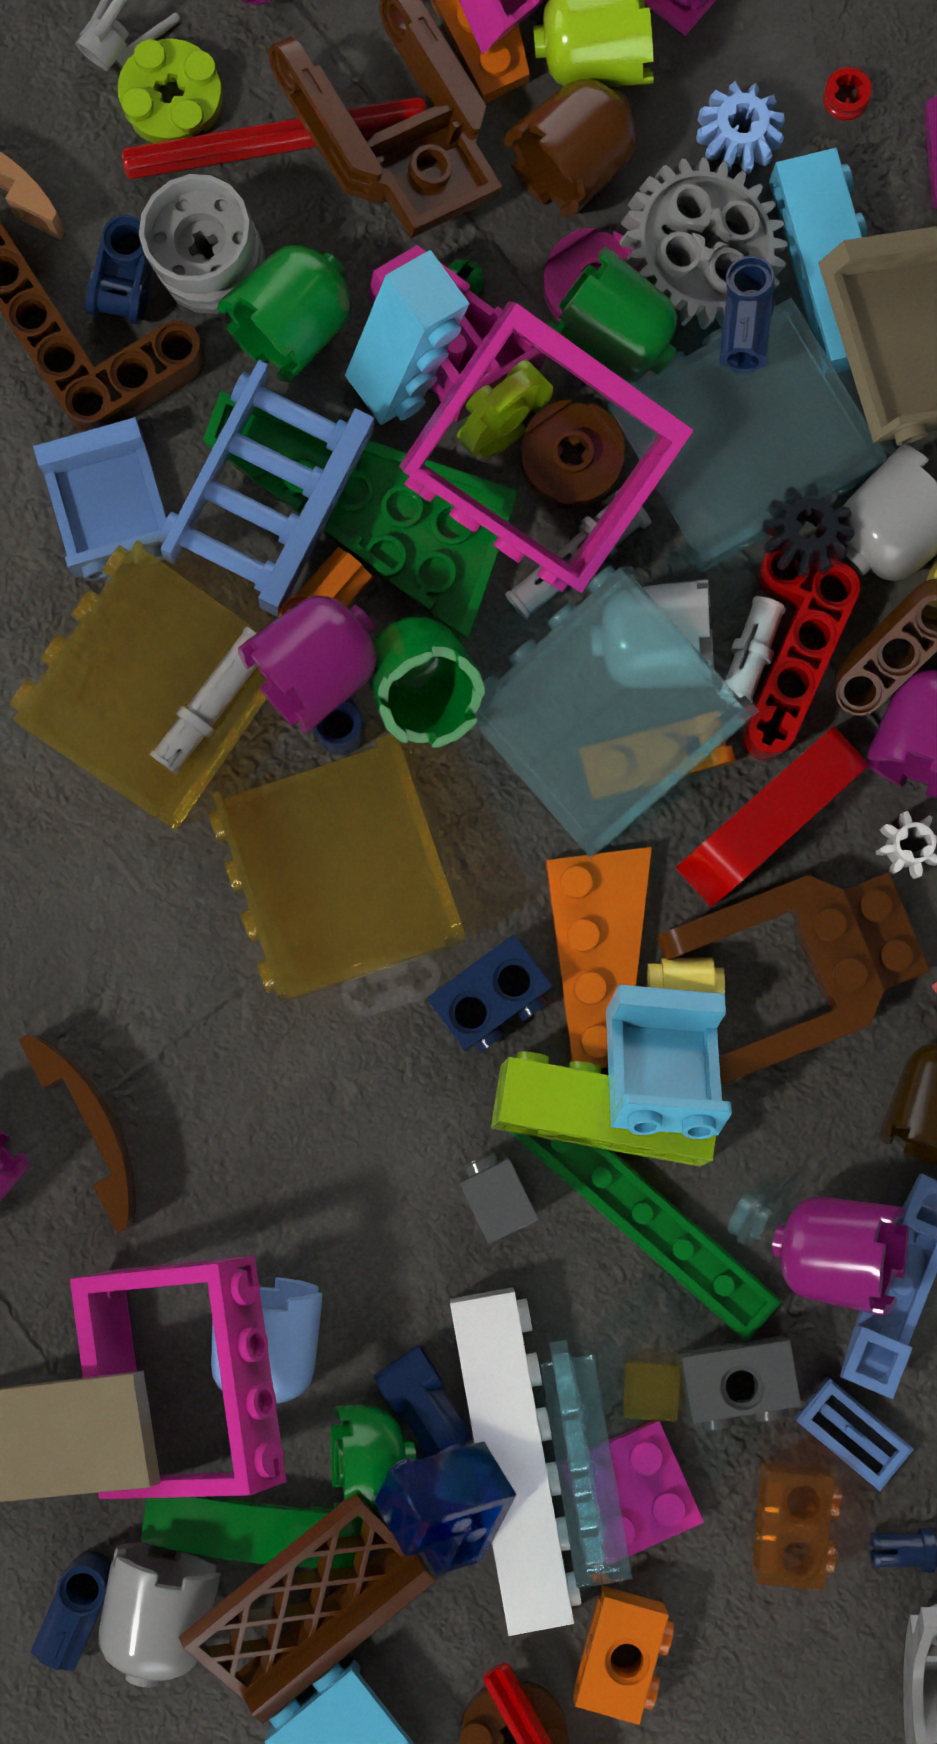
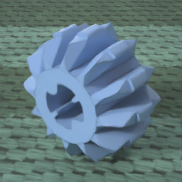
(745, 110)

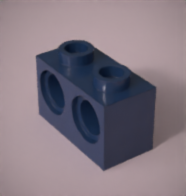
(481, 983)

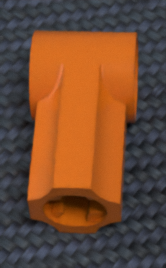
(338, 578)

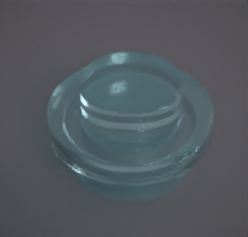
(750, 1218)

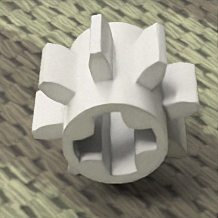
(905, 858)

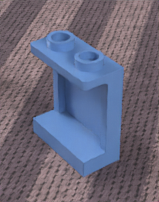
(102, 494)

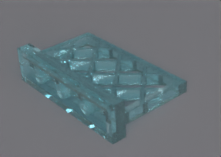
(585, 1468)

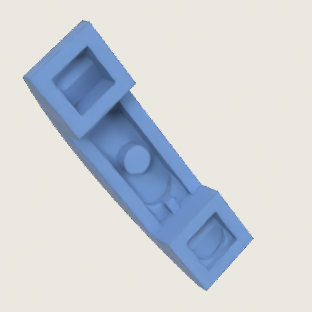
(879, 1342)

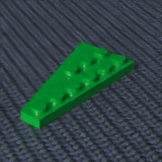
(385, 521)

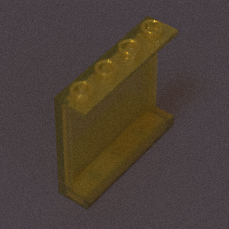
(126, 672)
(337, 872)

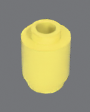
(687, 974)

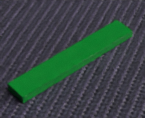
(661, 1231)

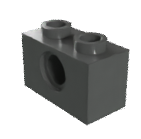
(496, 1197)
(708, 1368)

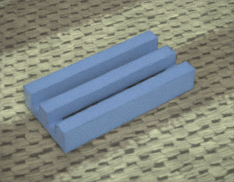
(817, 1403)

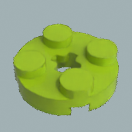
(156, 65)
(499, 411)

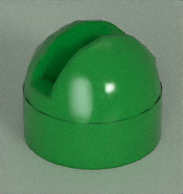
(476, 277)

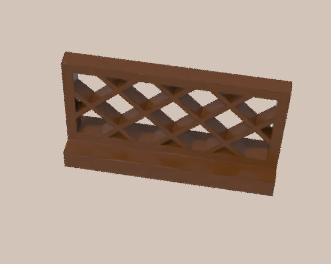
(325, 1628)

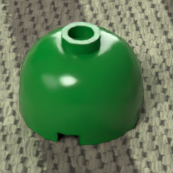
(365, 1450)

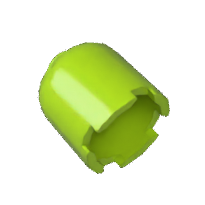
(596, 41)

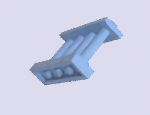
(295, 532)

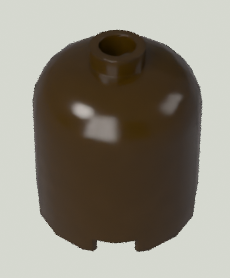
(914, 1107)

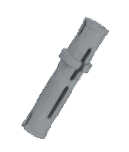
(204, 709)

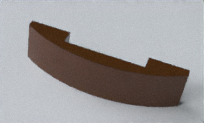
(117, 1190)

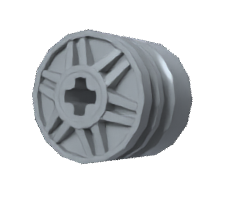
(184, 223)

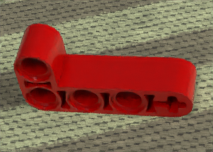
(792, 656)
(772, 816)

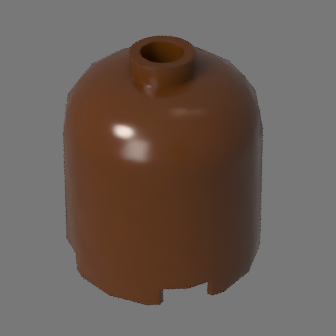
(573, 144)

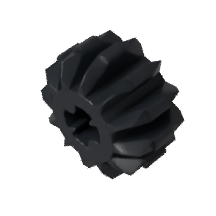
(822, 544)

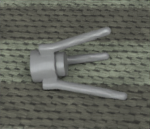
(105, 37)

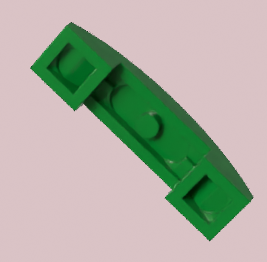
(235, 1528)

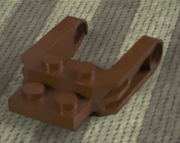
(420, 165)
(853, 943)

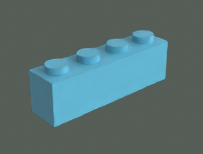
(817, 216)
(406, 338)

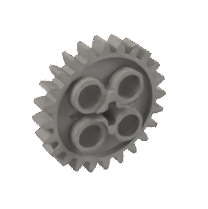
(700, 241)

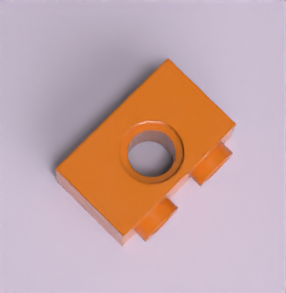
(617, 1621)

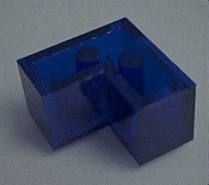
(446, 1505)

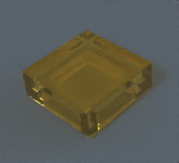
(651, 1391)

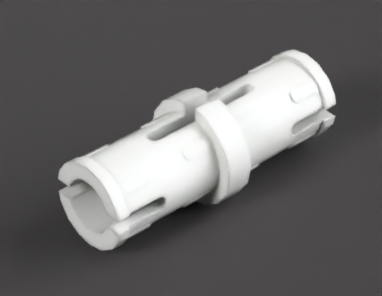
(754, 646)

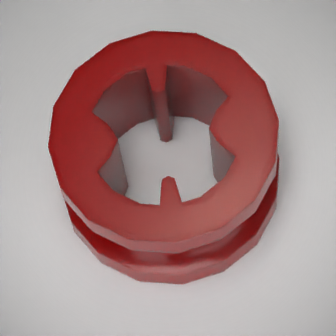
(847, 76)

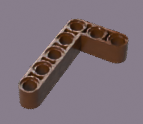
(83, 380)
(889, 671)

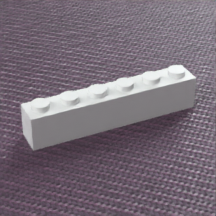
(504, 1416)

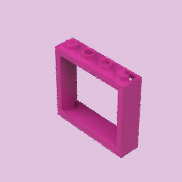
(511, 541)
(243, 1361)

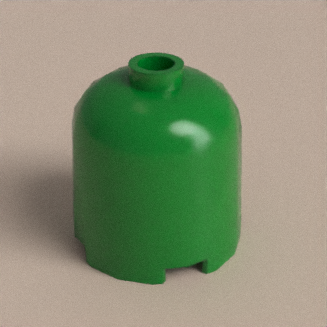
(288, 308)
(619, 318)
(425, 682)

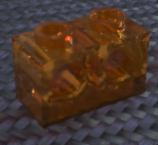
(780, 1527)

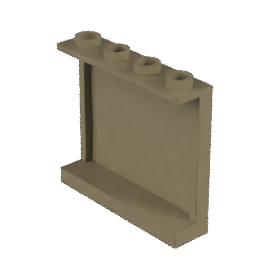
(888, 326)

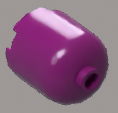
(312, 658)
(908, 734)
(843, 1252)

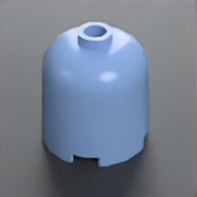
(292, 1332)

